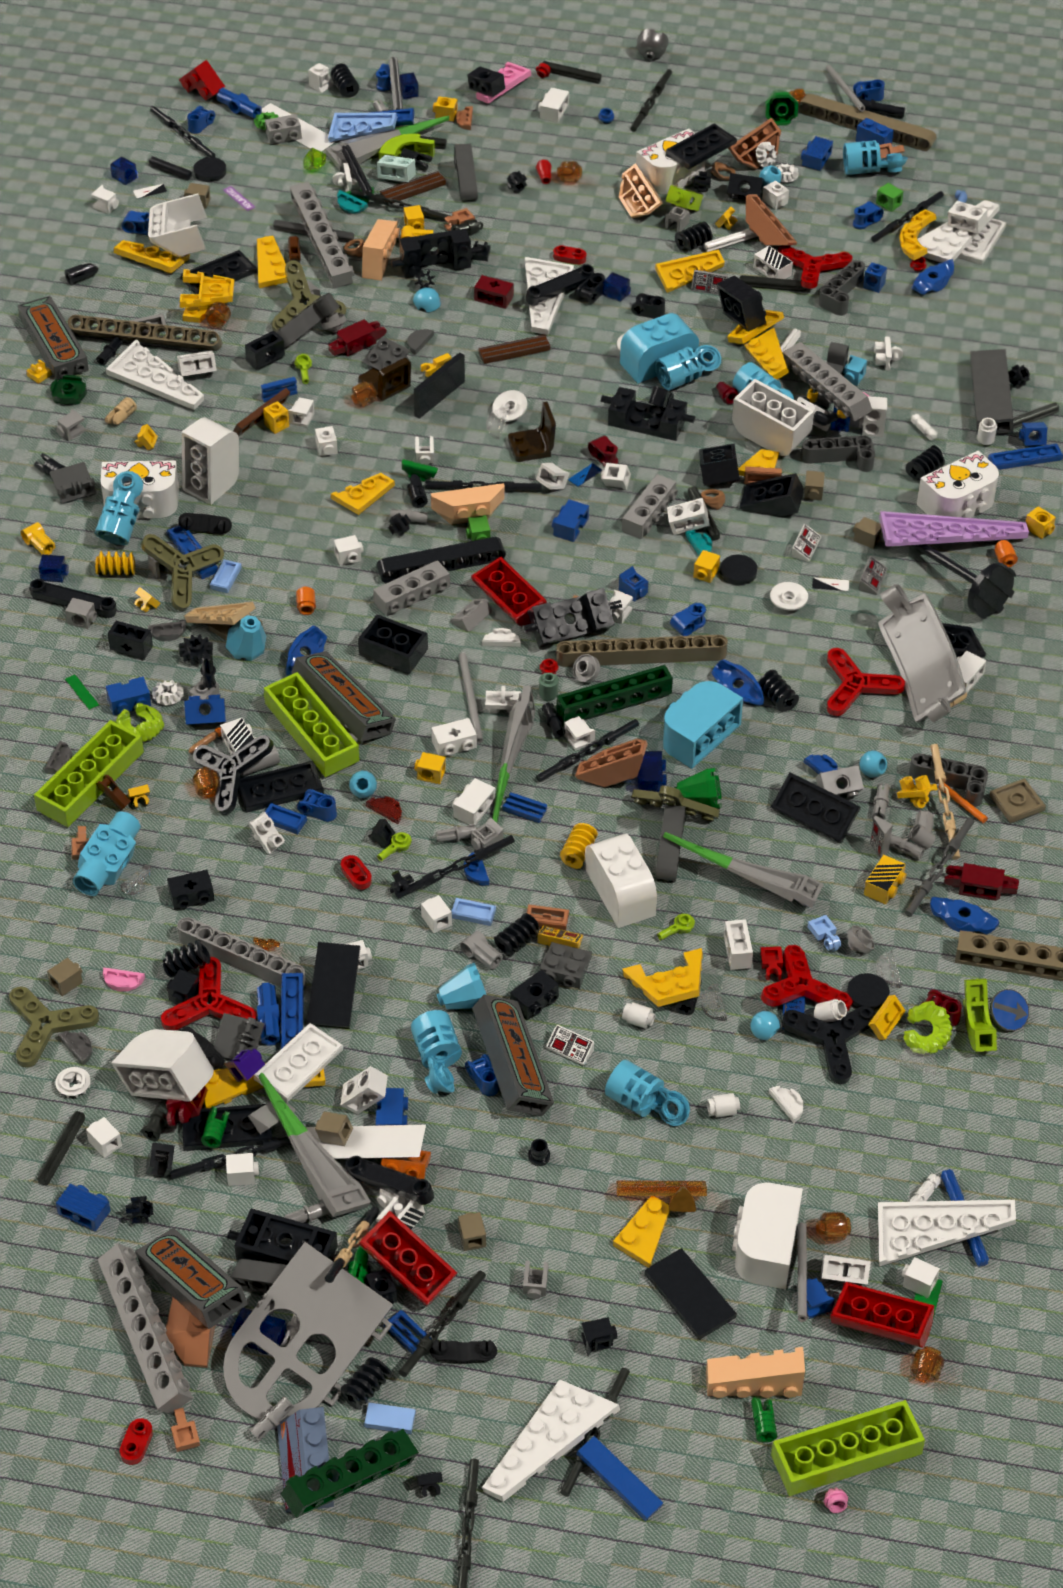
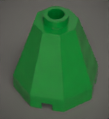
(781, 107)
(702, 788)

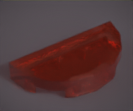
(386, 807)

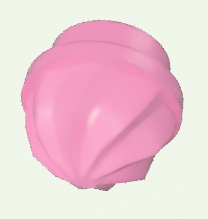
(836, 1500)

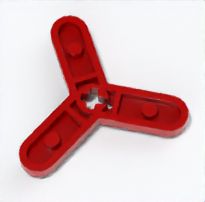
(814, 265)
(849, 691)
(799, 973)
(197, 1006)

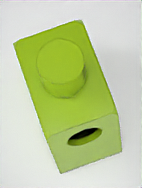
(681, 197)

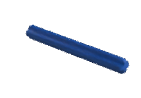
(955, 1194)

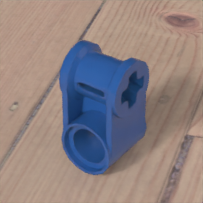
(383, 76)
(870, 90)
(199, 119)
(867, 215)
(136, 222)
(689, 619)
(319, 805)
(483, 1075)

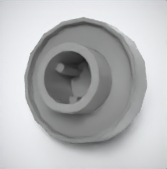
(333, 322)
(586, 668)
(860, 939)

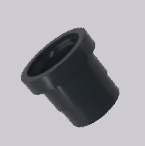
(539, 1158)

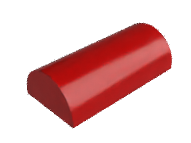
(508, 590)
(408, 1258)
(883, 1314)

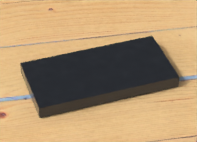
(701, 146)
(232, 266)
(439, 385)
(279, 786)
(815, 807)
(333, 985)
(238, 1130)
(690, 1294)

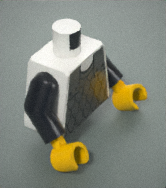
(821, 418)

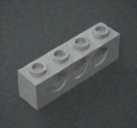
(649, 506)
(411, 588)

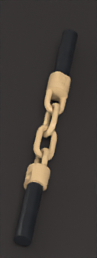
(345, 1253)

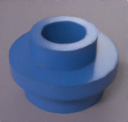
(606, 115)

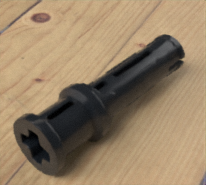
(873, 106)

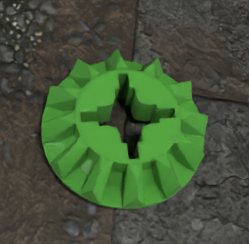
(260, 119)

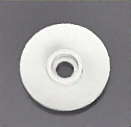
(512, 399)
(789, 596)

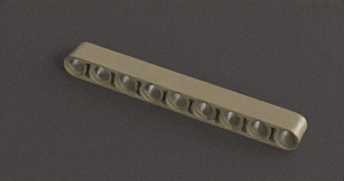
(850, 117)
(139, 327)
(644, 650)

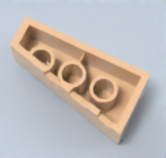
(378, 249)
(757, 1375)

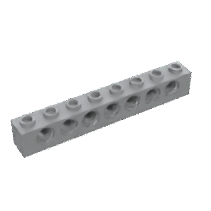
(321, 234)
(827, 381)
(145, 1329)

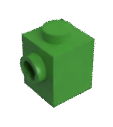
(478, 528)

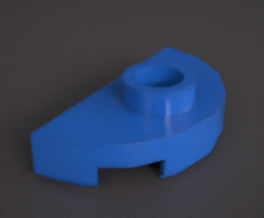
(820, 763)
(476, 872)

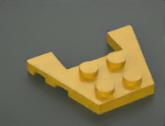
(210, 291)
(671, 985)

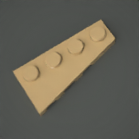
(220, 614)

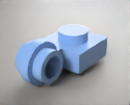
(824, 928)

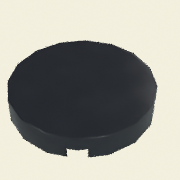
(210, 169)
(738, 569)
(868, 990)

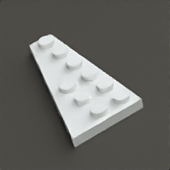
(949, 242)
(538, 272)
(928, 1225)
(550, 1433)

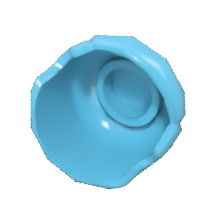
(427, 299)

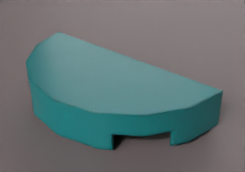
(350, 203)
(699, 541)

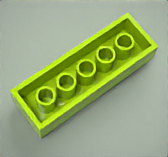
(311, 724)
(75, 784)
(847, 1447)

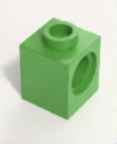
(889, 197)

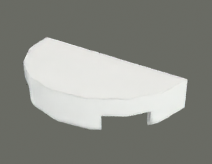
(501, 637)
(789, 1101)

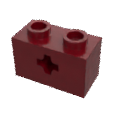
(493, 291)

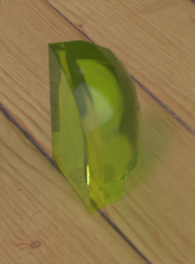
(314, 160)

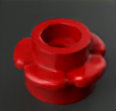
(543, 70)
(918, 264)
(549, 666)

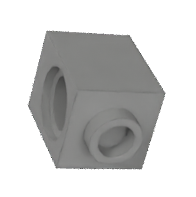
(80, 613)

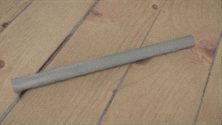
(845, 88)
(470, 696)
(802, 1271)

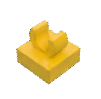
(727, 219)
(38, 372)
(146, 437)
(147, 599)
(137, 793)

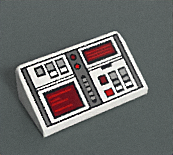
(805, 544)
(570, 1045)

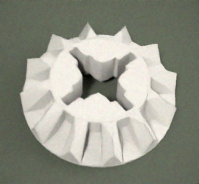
(761, 154)
(788, 172)
(167, 698)
(68, 1076)

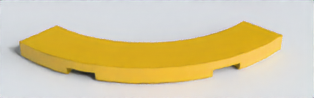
(910, 232)

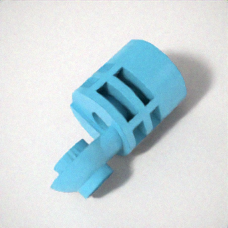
(866, 158)
(686, 365)
(751, 371)
(119, 510)
(437, 1047)
(645, 1092)

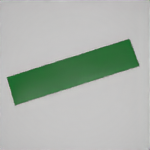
(82, 692)

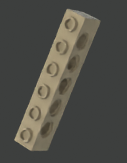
(1010, 955)

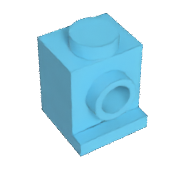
(855, 369)

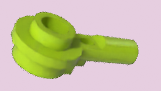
(303, 363)
(400, 842)
(682, 924)

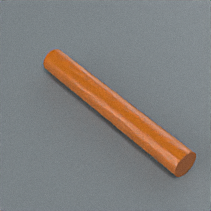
(966, 805)

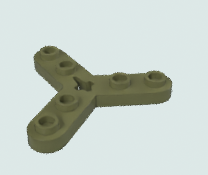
(298, 285)
(181, 578)
(674, 797)
(59, 1021)

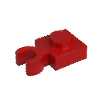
(771, 961)

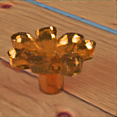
(266, 945)

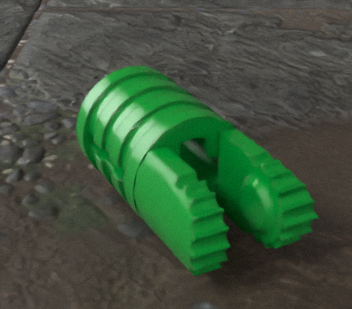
(214, 1129)
(359, 1265)
(764, 1420)

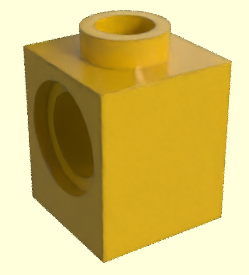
(446, 107)
(414, 217)
(276, 417)
(1040, 522)
(706, 566)
(430, 768)

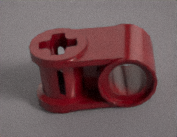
(603, 450)
(952, 1006)

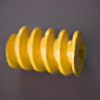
(115, 563)
(574, 849)

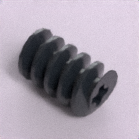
(344, 80)
(693, 236)
(925, 463)
(778, 691)
(517, 934)
(186, 959)
(363, 1380)

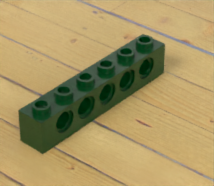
(615, 694)
(303, 1500)

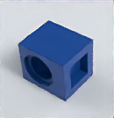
(875, 277)
(1039, 438)

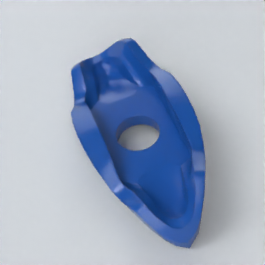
(924, 283)
(311, 639)
(727, 673)
(949, 912)

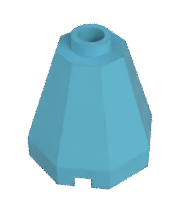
(246, 639)
(462, 989)

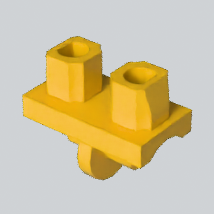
(917, 793)

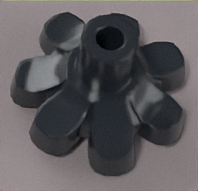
(400, 881)

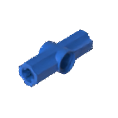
(238, 103)
(268, 1013)

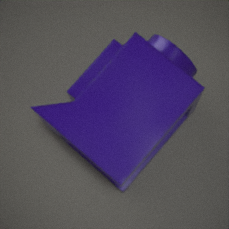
(245, 1064)

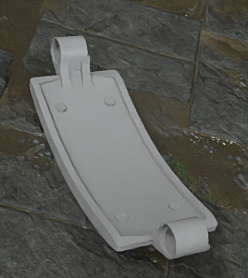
(922, 654)

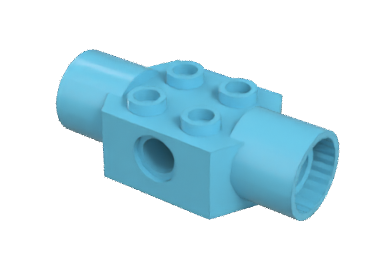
(106, 854)

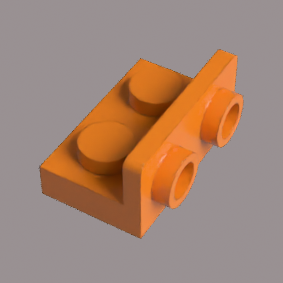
(409, 1165)

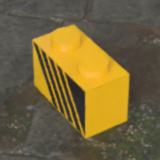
(884, 879)

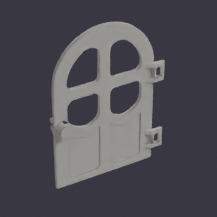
(339, 1310)

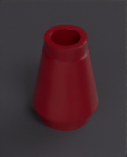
(726, 392)

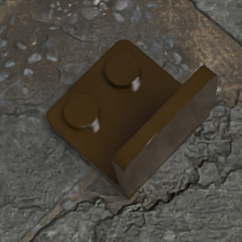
(389, 379)
(535, 442)

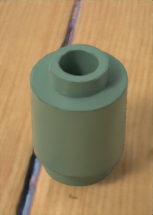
(548, 686)

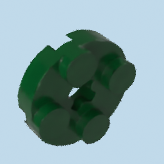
(62, 395)

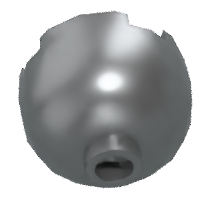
(652, 44)

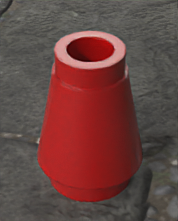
(544, 170)

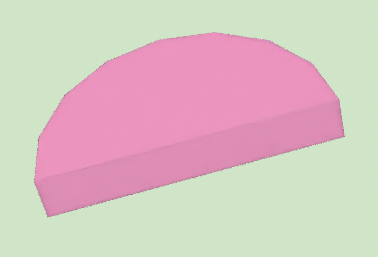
(122, 980)

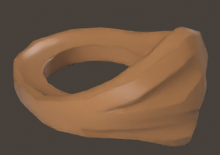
(720, 166)
(354, 251)
(714, 502)

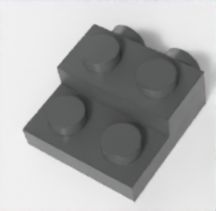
(566, 964)

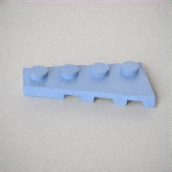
(360, 124)

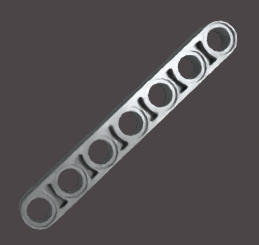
(237, 952)

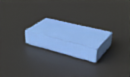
(225, 576)
(473, 911)
(389, 1418)

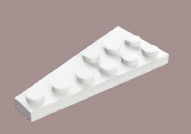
(151, 374)

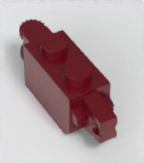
(356, 337)
(980, 881)
(184, 1110)

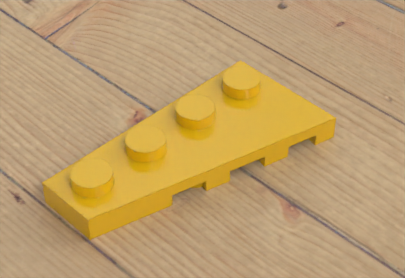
(150, 256)
(270, 263)
(680, 271)
(768, 353)

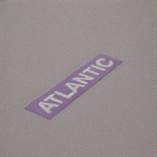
(239, 198)

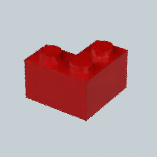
(203, 79)

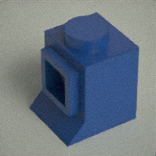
(633, 584)
(817, 1299)

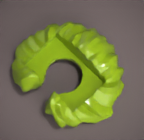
(146, 729)
(941, 1027)

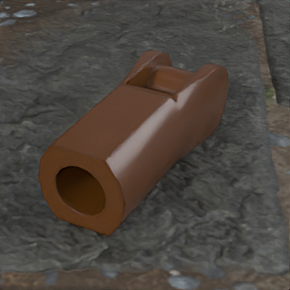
(294, 248)
(116, 795)

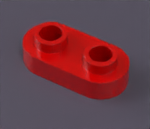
(569, 255)
(359, 875)
(136, 1439)

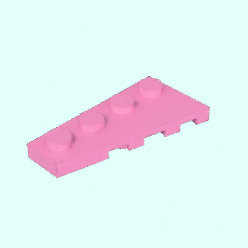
(513, 76)

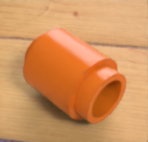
(1005, 553)
(305, 600)

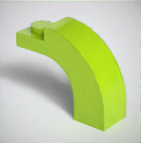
(410, 141)
(976, 1014)

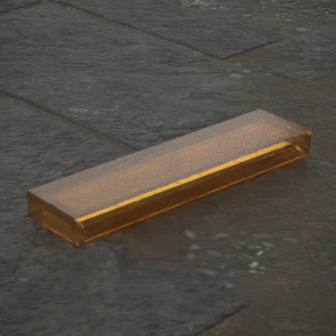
(658, 1188)

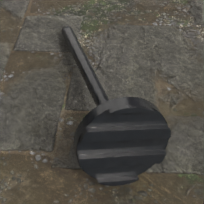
(988, 589)

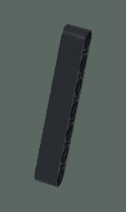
(451, 557)

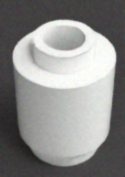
(987, 431)
(830, 1010)
(638, 1015)
(723, 1105)

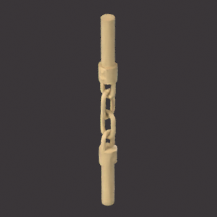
(950, 827)

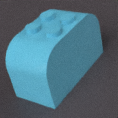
(651, 341)
(700, 721)

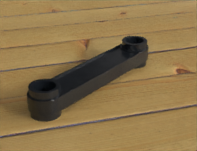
(558, 285)
(61, 595)
(390, 1180)

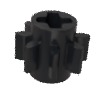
(516, 181)
(702, 181)
(423, 275)
(1018, 375)
(399, 524)
(139, 1210)

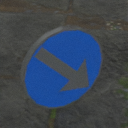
(1009, 1010)

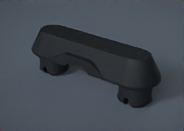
(205, 522)
(211, 1053)
(463, 1351)

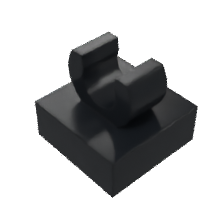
(485, 252)
(382, 833)
(429, 1479)

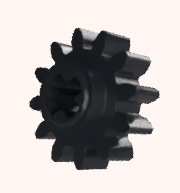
(194, 648)

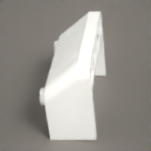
(171, 226)

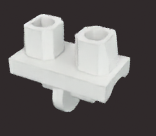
(346, 179)
(885, 353)
(501, 700)
(266, 833)

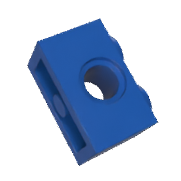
(193, 713)

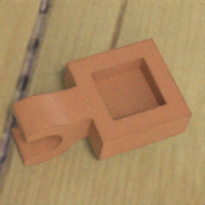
(888, 149)
(458, 217)
(79, 842)
(185, 1432)

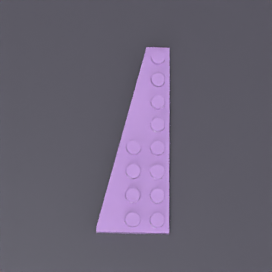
(920, 529)

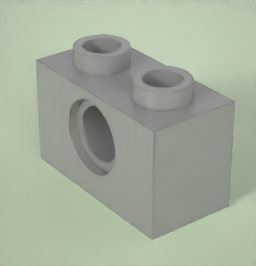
(849, 776)

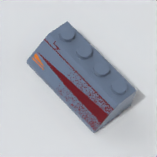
(303, 1444)

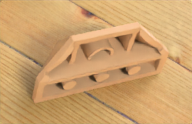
(638, 193)
(460, 504)

